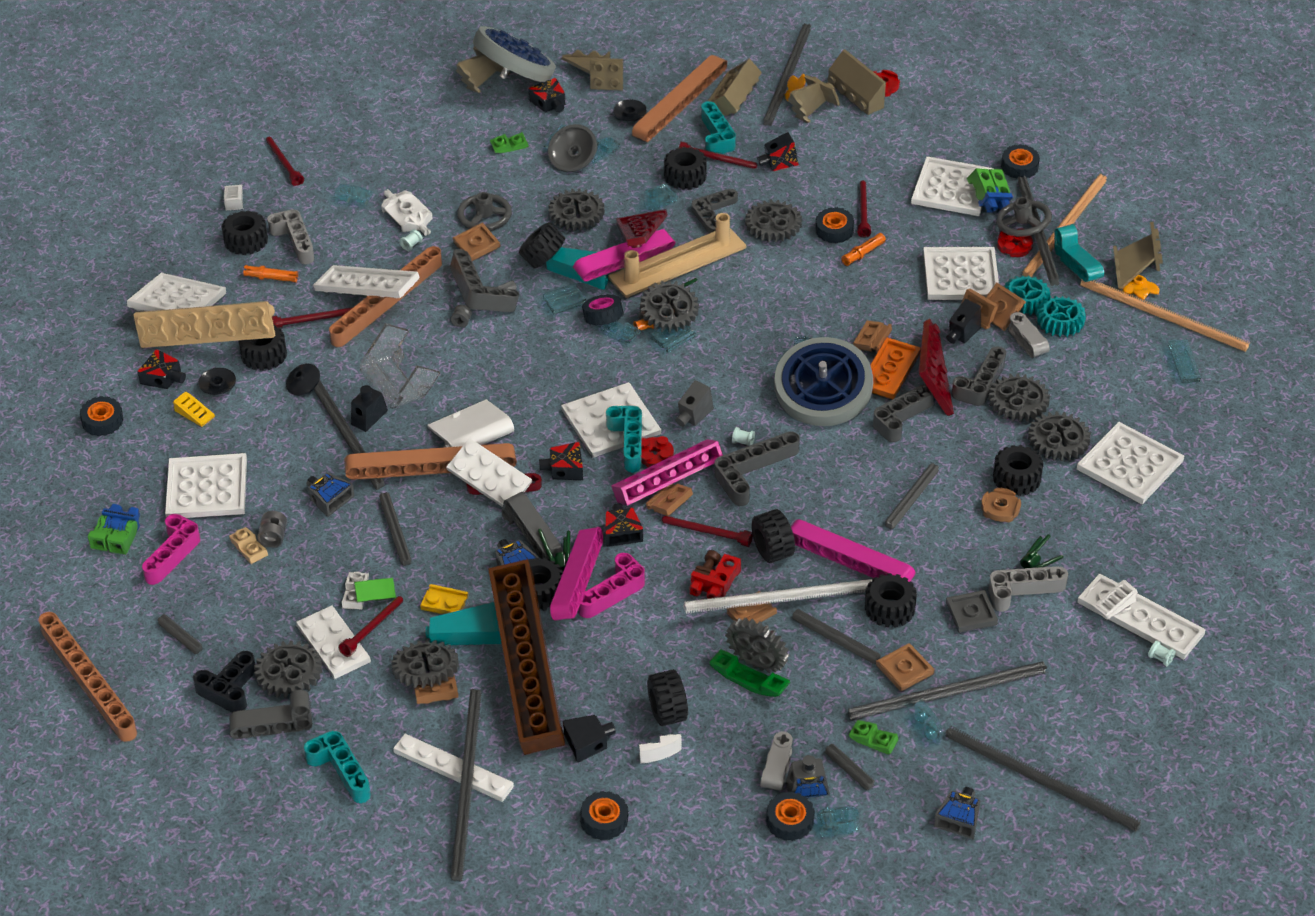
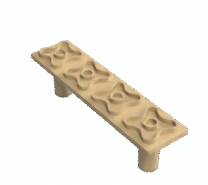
(677, 261)
(205, 324)

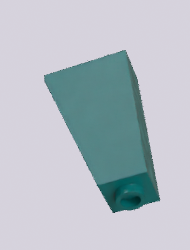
(563, 263)
(466, 627)

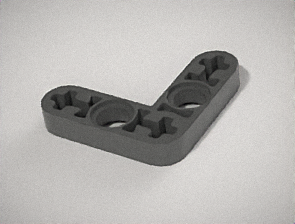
(724, 198)

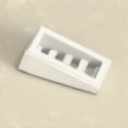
(233, 197)
(1124, 591)

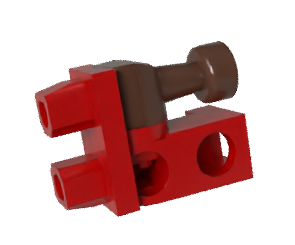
(715, 581)

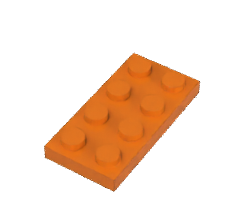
(892, 366)

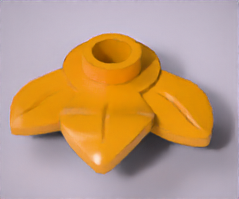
(794, 83)
(1141, 287)

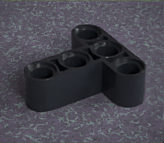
(227, 686)

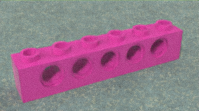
(666, 472)

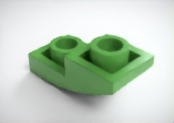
(503, 144)
(374, 590)
(869, 735)

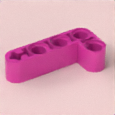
(182, 539)
(627, 580)

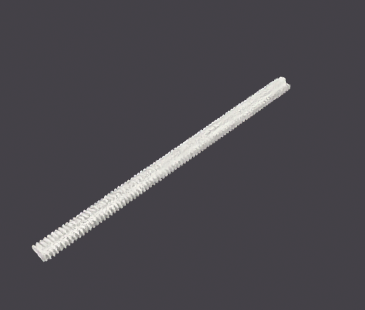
(776, 595)

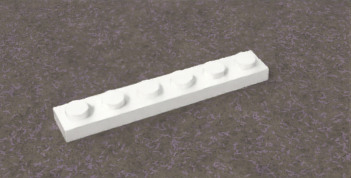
(451, 767)

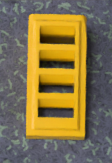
(185, 401)

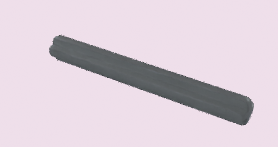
(911, 496)
(395, 529)
(836, 636)

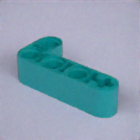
(722, 135)
(1075, 256)
(630, 421)
(334, 748)

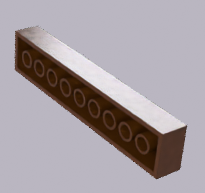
(526, 657)

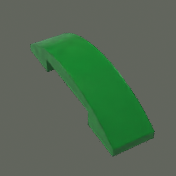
(748, 678)

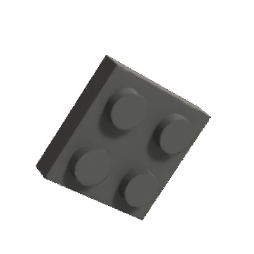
(971, 611)

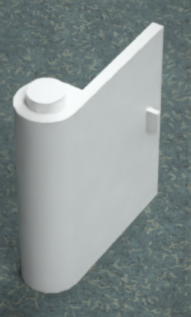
(480, 422)

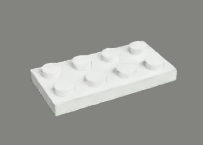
(487, 472)
(325, 632)

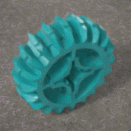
(1030, 290)
(1061, 316)

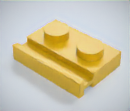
(443, 599)

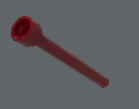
(729, 159)
(295, 177)
(863, 228)
(279, 322)
(744, 537)
(349, 646)

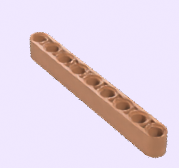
(678, 98)
(374, 306)
(413, 461)
(88, 676)

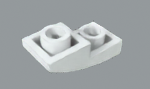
(349, 599)
(667, 747)

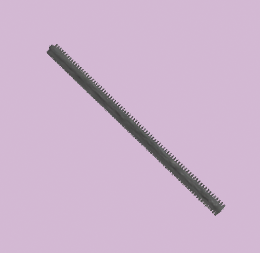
(788, 72)
(1040, 237)
(343, 426)
(947, 689)
(1043, 779)
(466, 785)

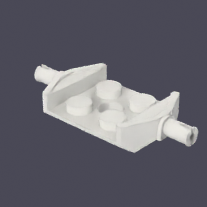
(415, 215)

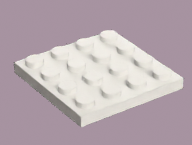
(946, 187)
(956, 269)
(174, 293)
(589, 418)
(1130, 462)
(207, 485)

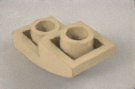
(247, 545)

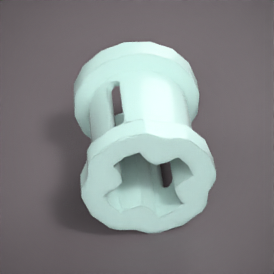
(411, 240)
(743, 437)
(1161, 653)

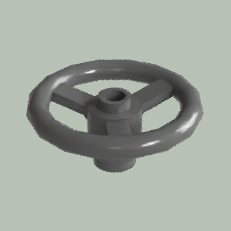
(485, 209)
(1023, 215)

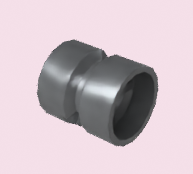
(272, 529)

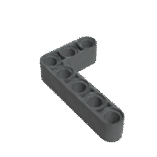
(474, 293)
(732, 466)

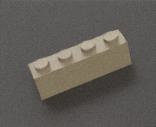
(857, 83)
(735, 86)

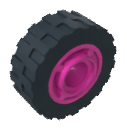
(602, 309)

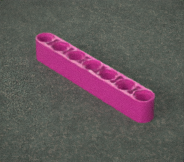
(613, 257)
(847, 552)
(576, 574)

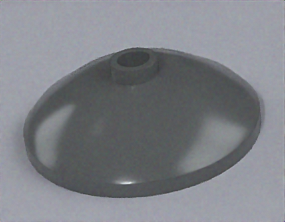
(567, 142)

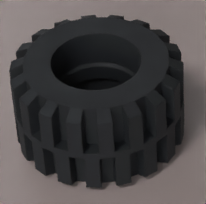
(685, 168)
(244, 232)
(541, 245)
(264, 352)
(1018, 469)
(773, 536)
(548, 574)
(887, 611)
(667, 697)

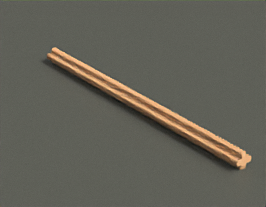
(1068, 220)
(1157, 311)

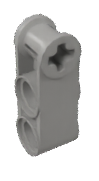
(1027, 335)
(777, 762)

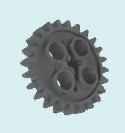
(563, 210)
(773, 220)
(665, 302)
(1019, 397)
(1059, 436)
(757, 645)
(288, 668)
(410, 668)

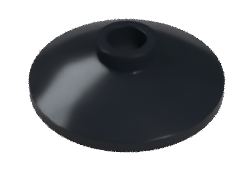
(630, 110)
(303, 379)
(217, 381)

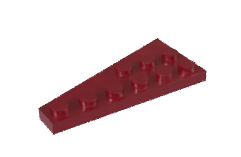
(640, 227)
(933, 368)

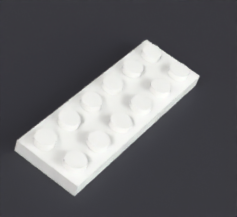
(366, 281)
(1147, 619)

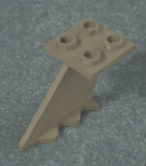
(477, 70)
(603, 70)
(811, 97)
(1137, 256)

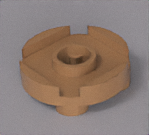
(1001, 513)

